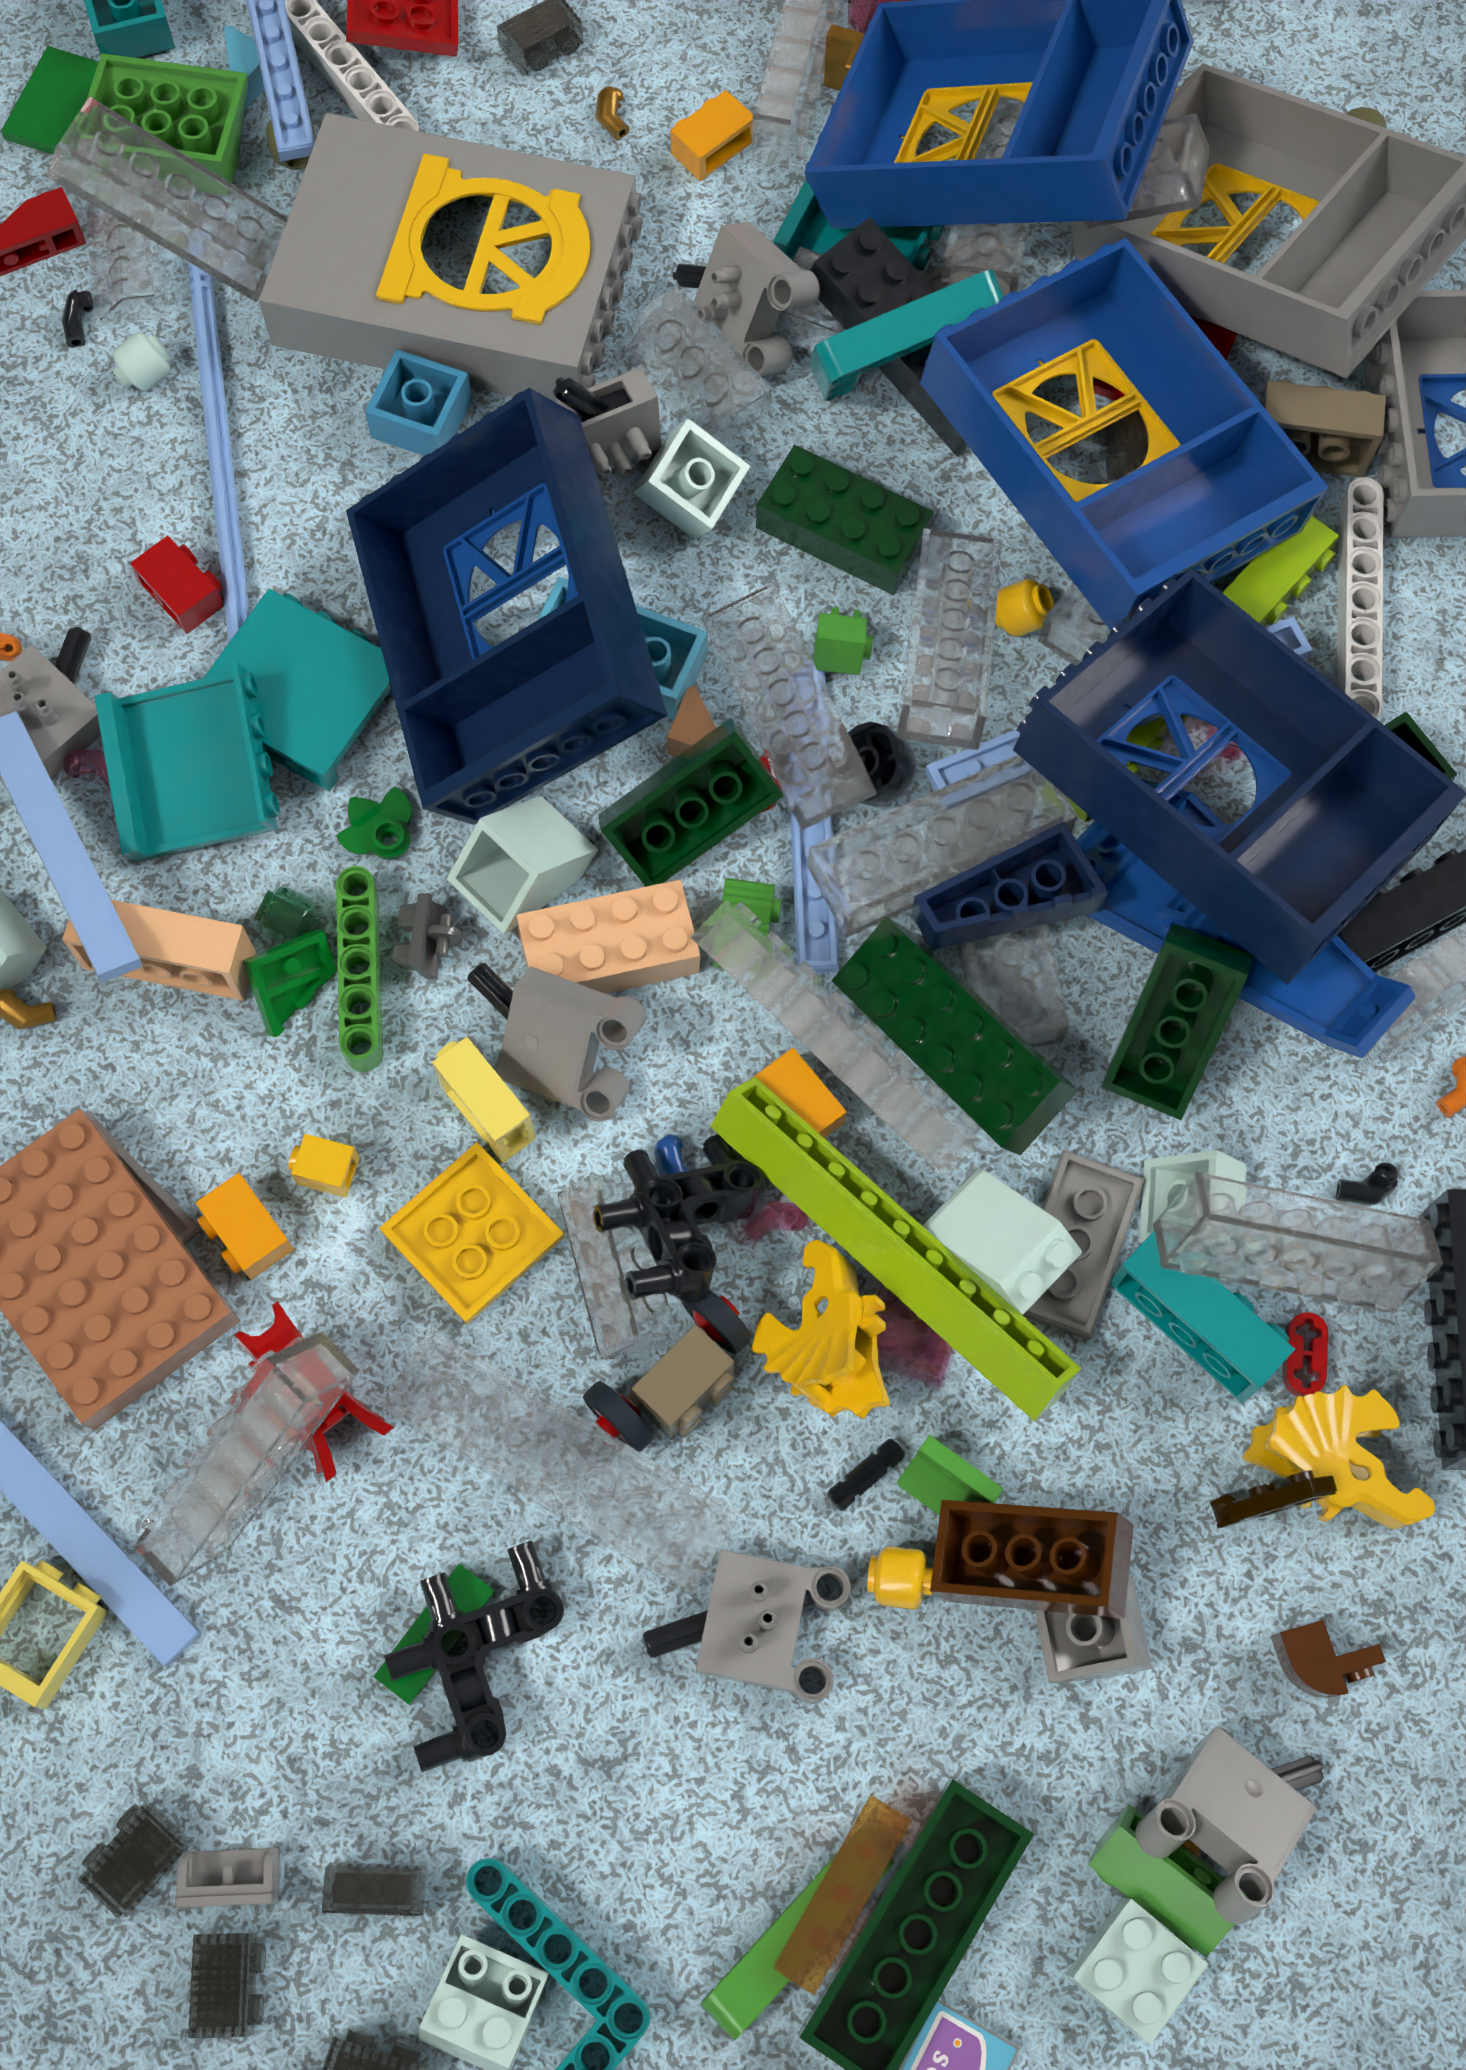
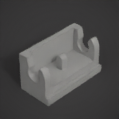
(228, 1877)

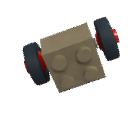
(680, 1382)

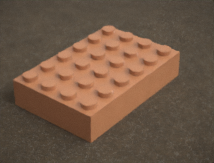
(98, 1274)

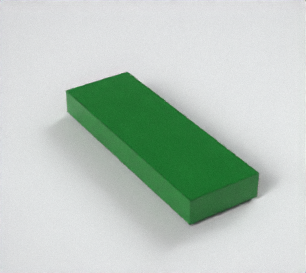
(469, 1595)

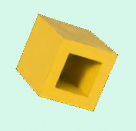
(323, 1165)

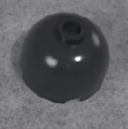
(886, 759)

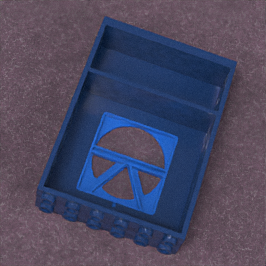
(571, 685)
(1334, 787)

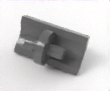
(430, 936)

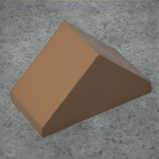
(690, 723)

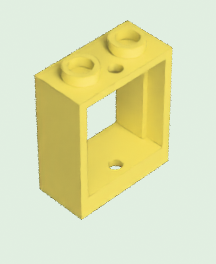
(483, 1099)
(11, 1598)

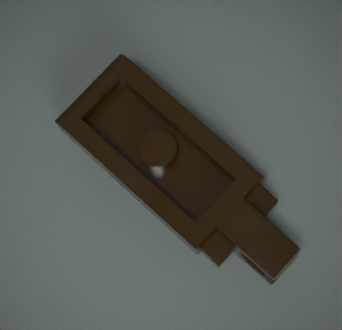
(1268, 1500)

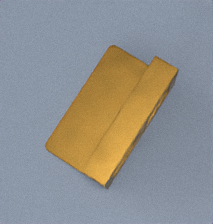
(840, 52)

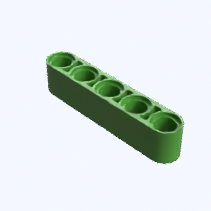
(356, 950)
(752, 1980)

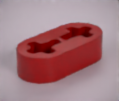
(1316, 1355)

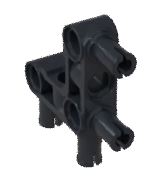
(668, 1215)
(464, 1675)

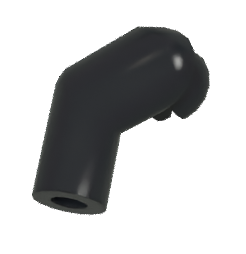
(71, 319)
(1370, 1190)

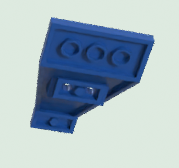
(1329, 1000)

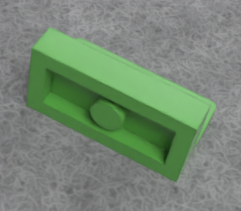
(943, 1475)

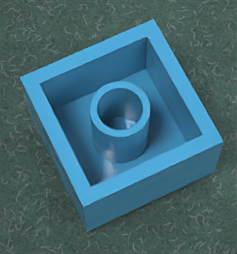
(418, 403)

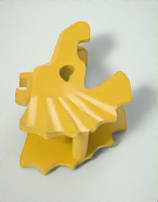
(832, 1353)
(1321, 1437)

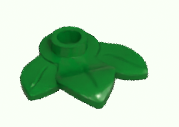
(375, 822)

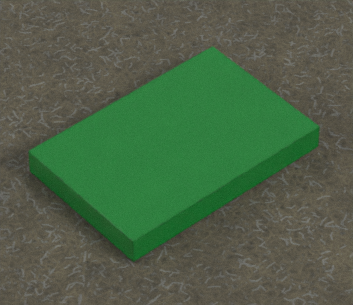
(50, 100)

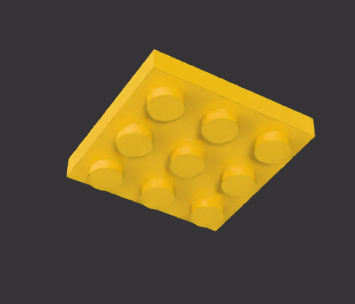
(472, 1233)

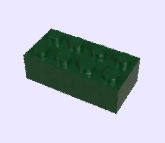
(843, 519)
(1177, 1021)

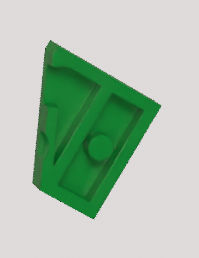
(288, 976)

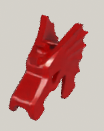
(276, 1339)

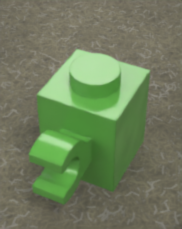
(841, 642)

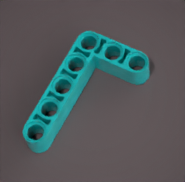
(847, 355)
(565, 1973)

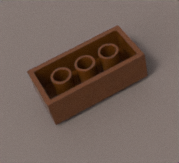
(1033, 1558)

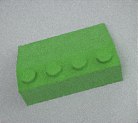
(180, 104)

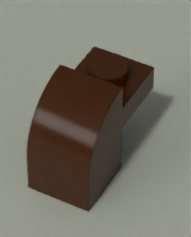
(1313, 1666)

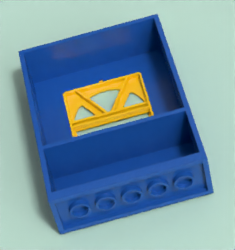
(1091, 93)
(1216, 467)

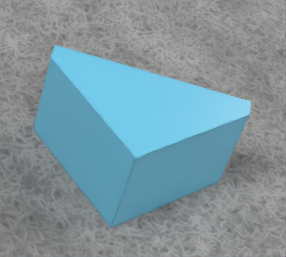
(244, 58)

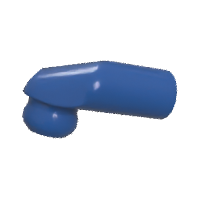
(668, 1155)

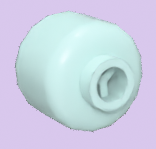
(141, 361)

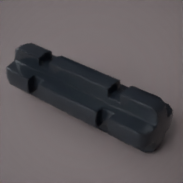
(866, 1474)

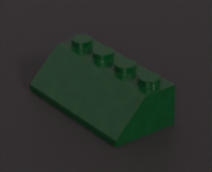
(689, 805)

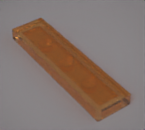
(841, 1894)

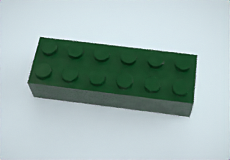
(954, 1036)
(916, 1933)

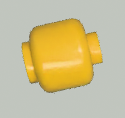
(1023, 607)
(899, 1577)

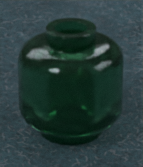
(286, 914)

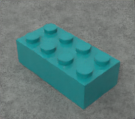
(129, 27)
(1204, 1321)

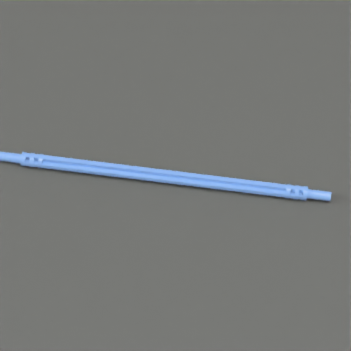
(219, 450)

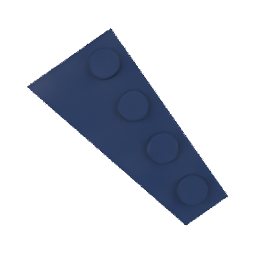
(1013, 891)

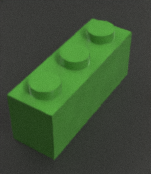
(1171, 1889)

